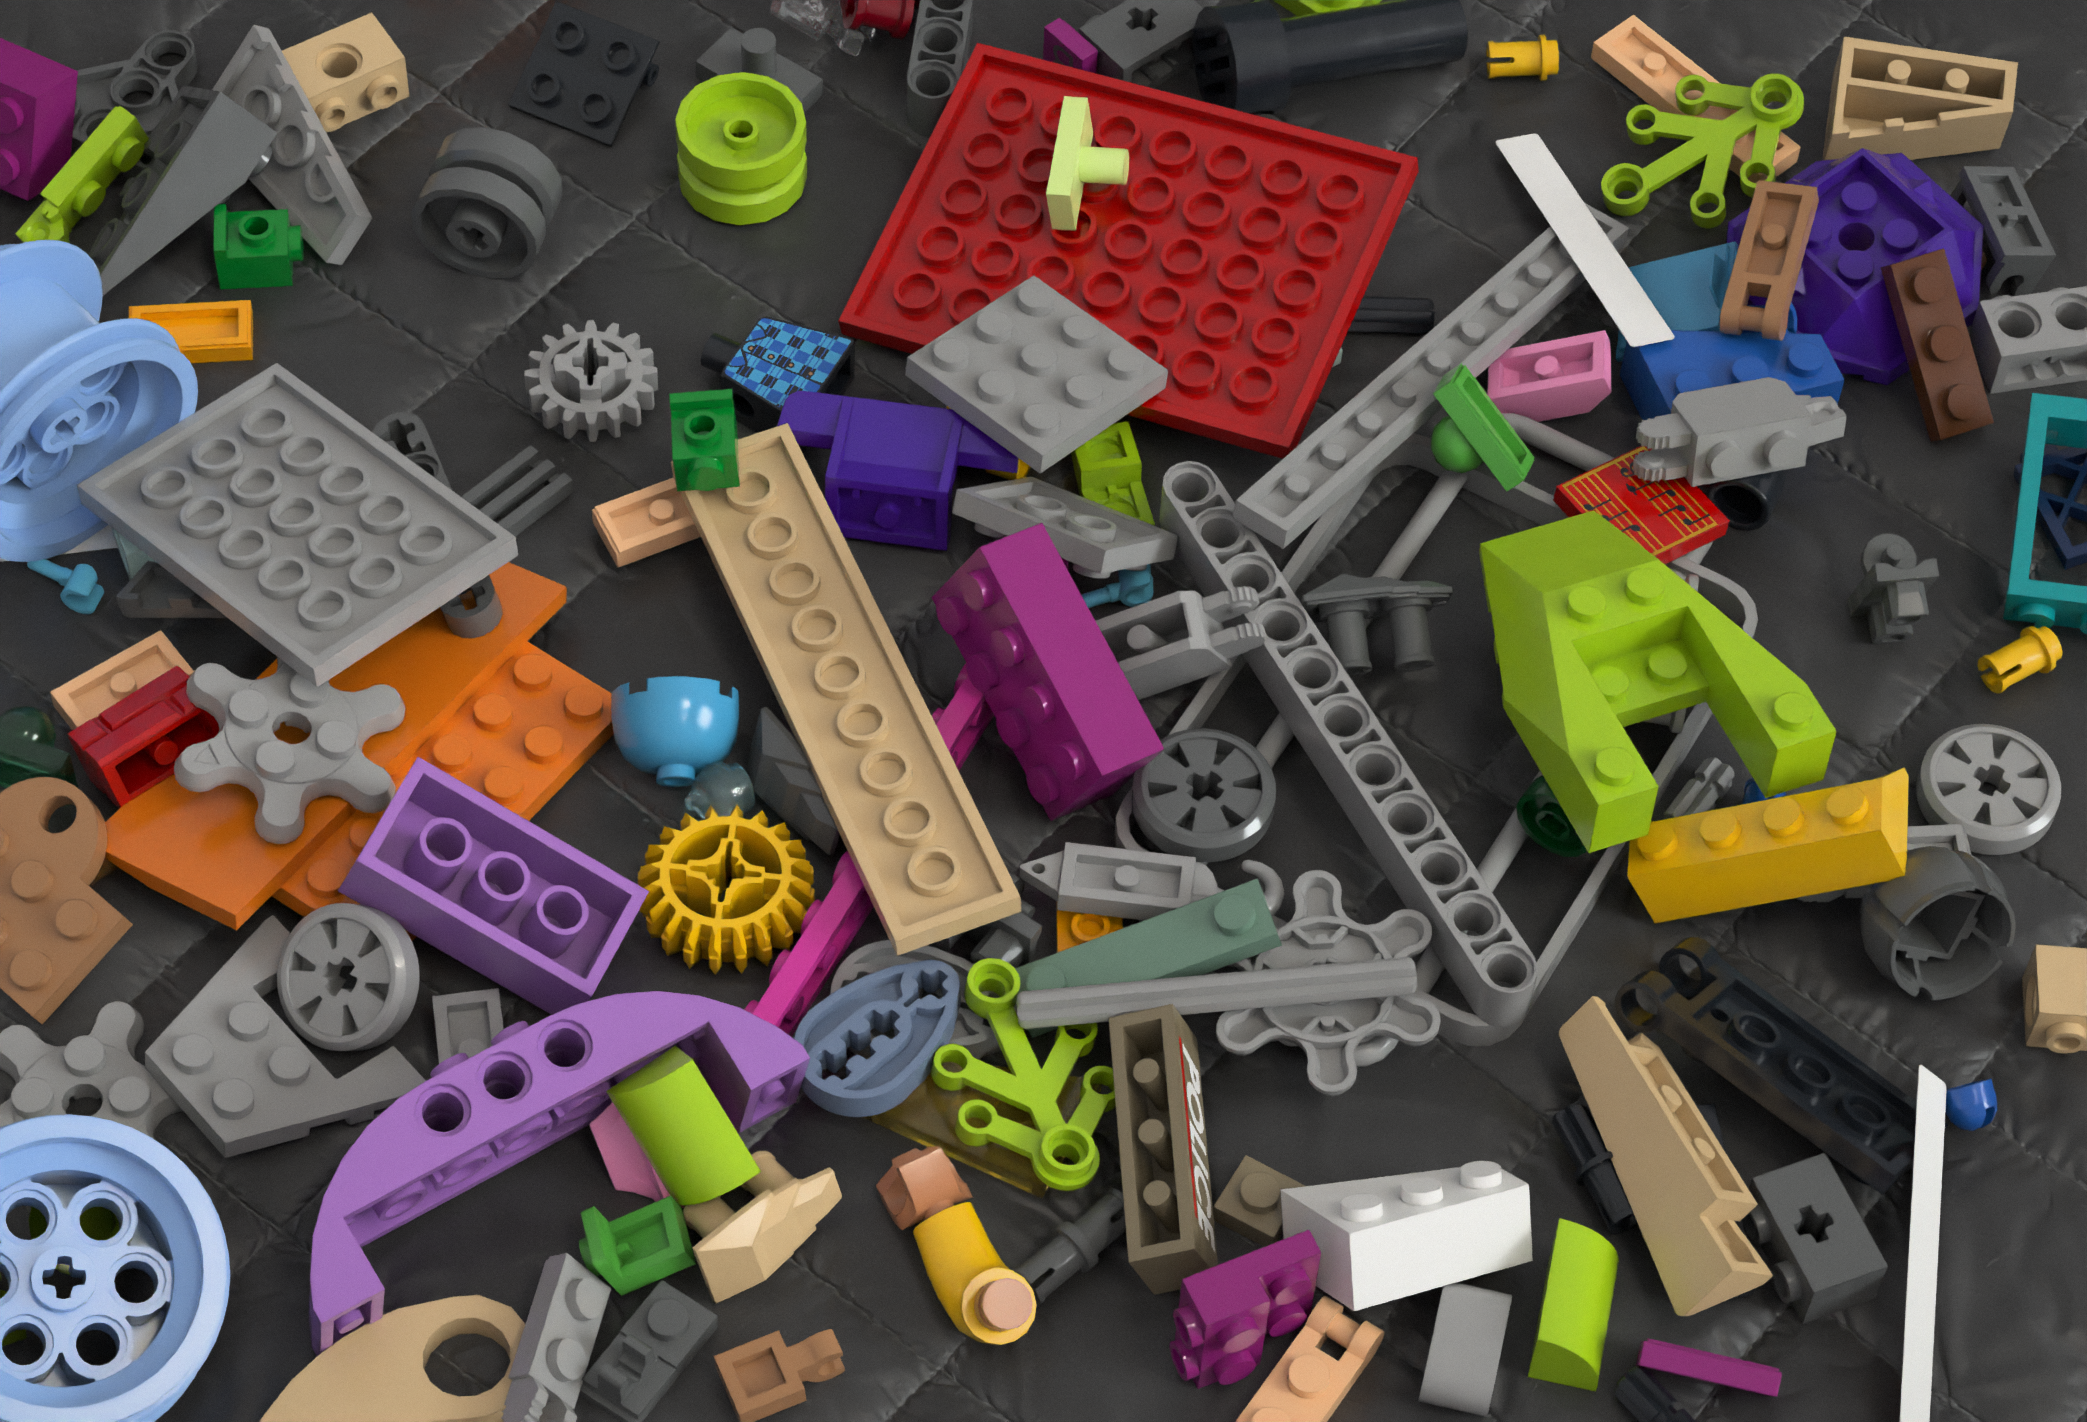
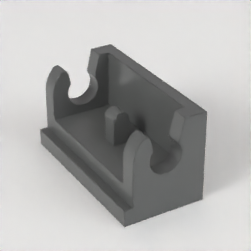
(2009, 226)

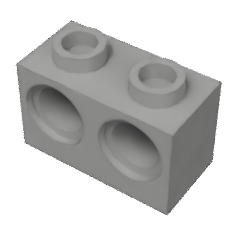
(2031, 339)

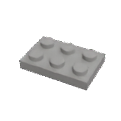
(1081, 529)

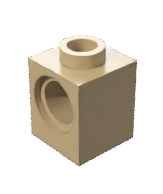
(2056, 998)

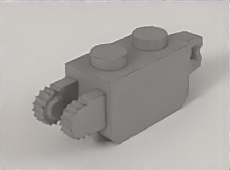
(1735, 432)
(1180, 637)

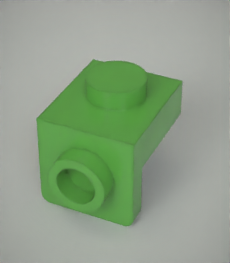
(637, 1245)

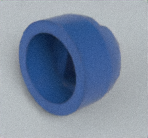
(1971, 1104)

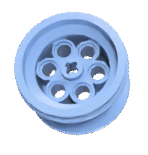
(72, 394)
(164, 1230)

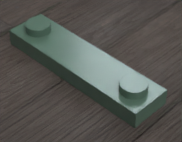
(1170, 945)

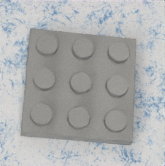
(1036, 373)

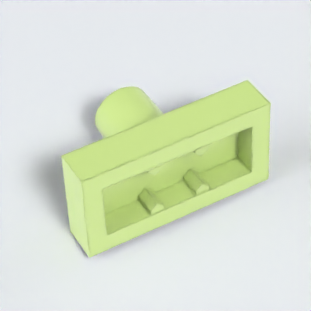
(1078, 162)

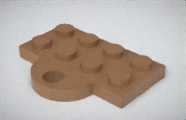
(49, 914)

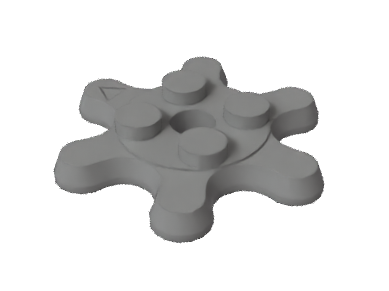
(282, 773)
(1333, 1029)
(88, 1066)

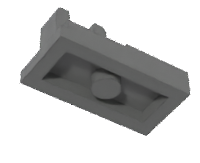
(648, 1354)

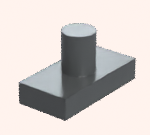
(756, 54)

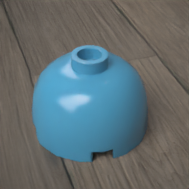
(675, 726)

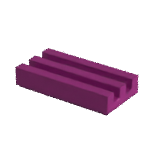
(1709, 1367)

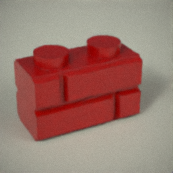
(141, 737)

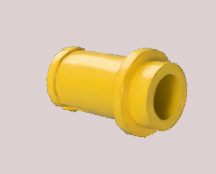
(1526, 58)
(2032, 652)

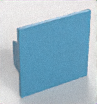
(1687, 288)

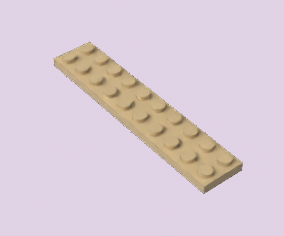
(851, 699)

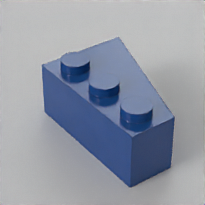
(1713, 359)

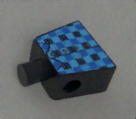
(776, 362)

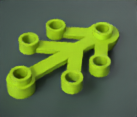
(1708, 141)
(1027, 1085)

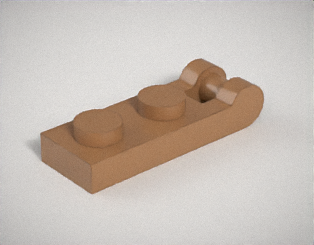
(1769, 258)

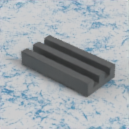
(513, 481)

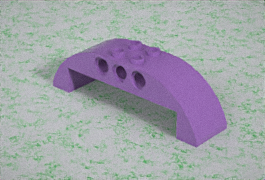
(515, 1102)

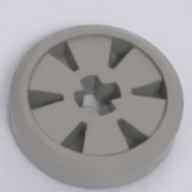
(1993, 754)
(384, 973)

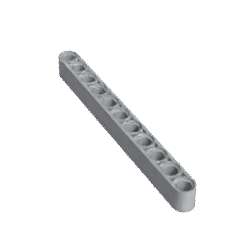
(1229, 555)

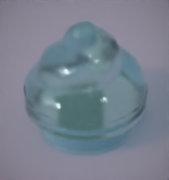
(721, 787)

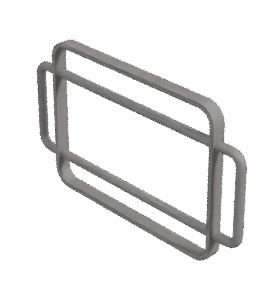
(1540, 508)

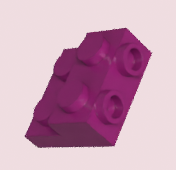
(1239, 1302)

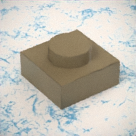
(1253, 1202)

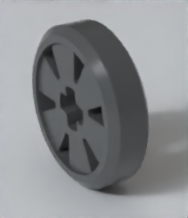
(1205, 827)

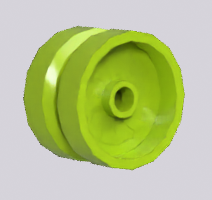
(741, 148)

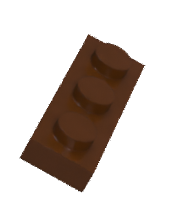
(1937, 345)

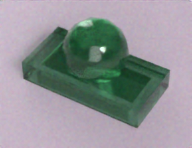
(29, 749)

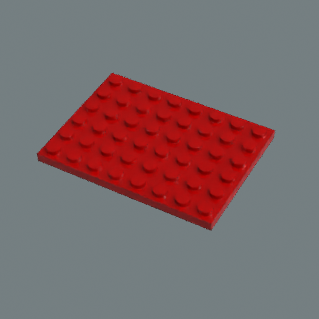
(1217, 258)

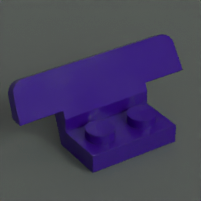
(891, 463)

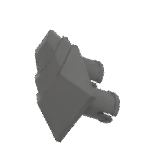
(1351, 599)
(787, 784)

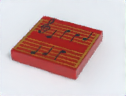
(1660, 516)

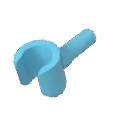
(79, 585)
(1132, 589)

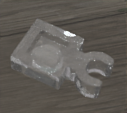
(822, 17)

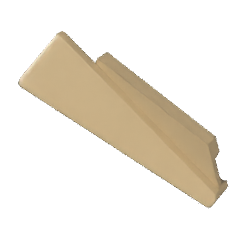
(1667, 1163)

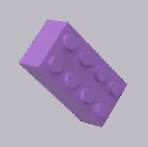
(494, 890)

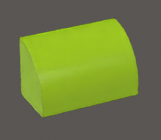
(683, 1129)
(1574, 1308)

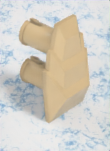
(762, 1235)

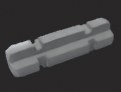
(1700, 794)

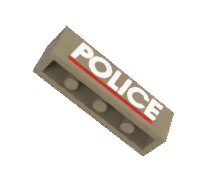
(1162, 1147)

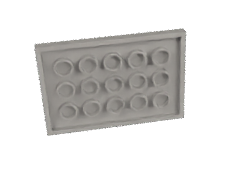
(298, 523)

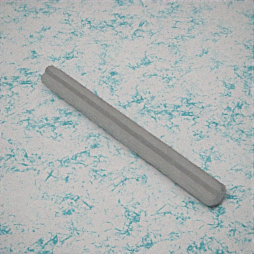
(1219, 992)

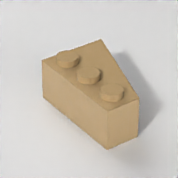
(1916, 101)

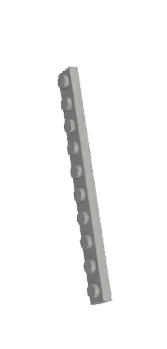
(1402, 395)

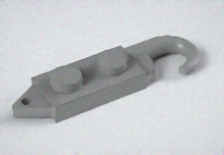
(1132, 881)

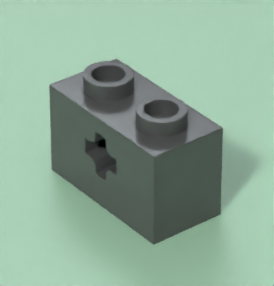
(1144, 40)
(1813, 1239)

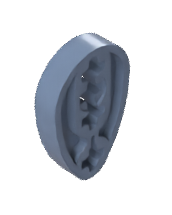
(896, 1064)

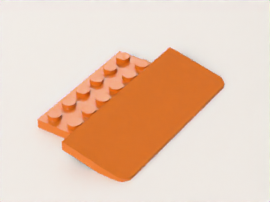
(474, 708)

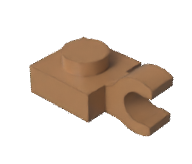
(769, 1376)

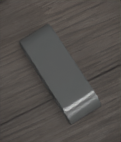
(936, 59)

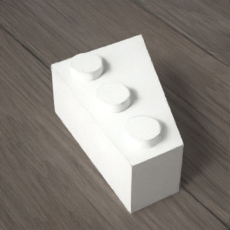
(1412, 1230)

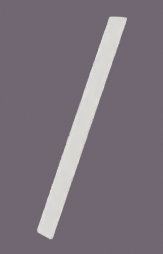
(1585, 240)
(1923, 1248)

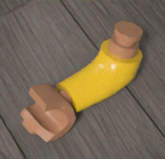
(962, 1264)

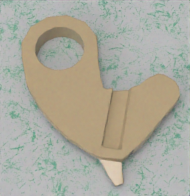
(382, 1373)

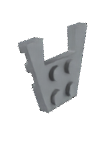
(249, 1074)

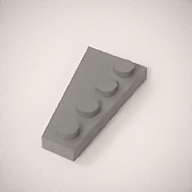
(304, 165)

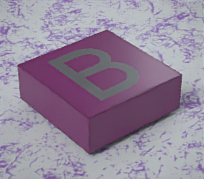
(1068, 47)

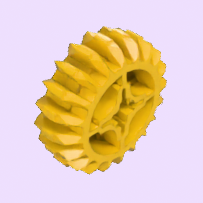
(757, 907)

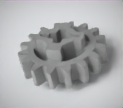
(621, 380)

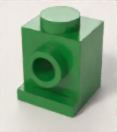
(255, 248)
(704, 440)

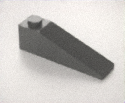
(198, 159)

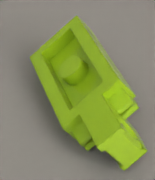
(83, 180)

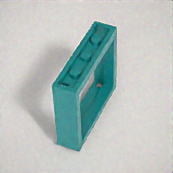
(2045, 603)

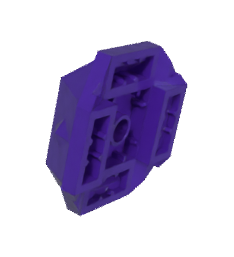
(1868, 217)

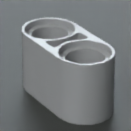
(1465, 1348)

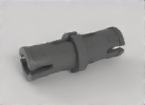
(1075, 1246)

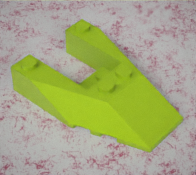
(1613, 637)

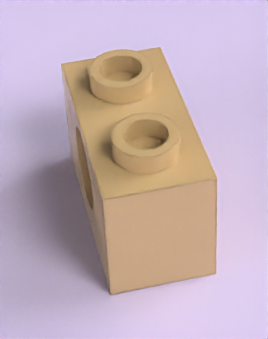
(349, 71)

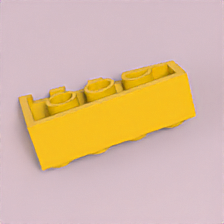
(1773, 849)

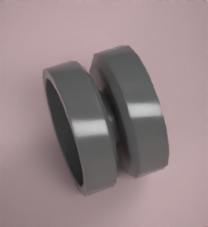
(487, 203)

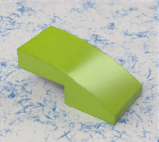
(1111, 470)

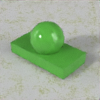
(1476, 432)

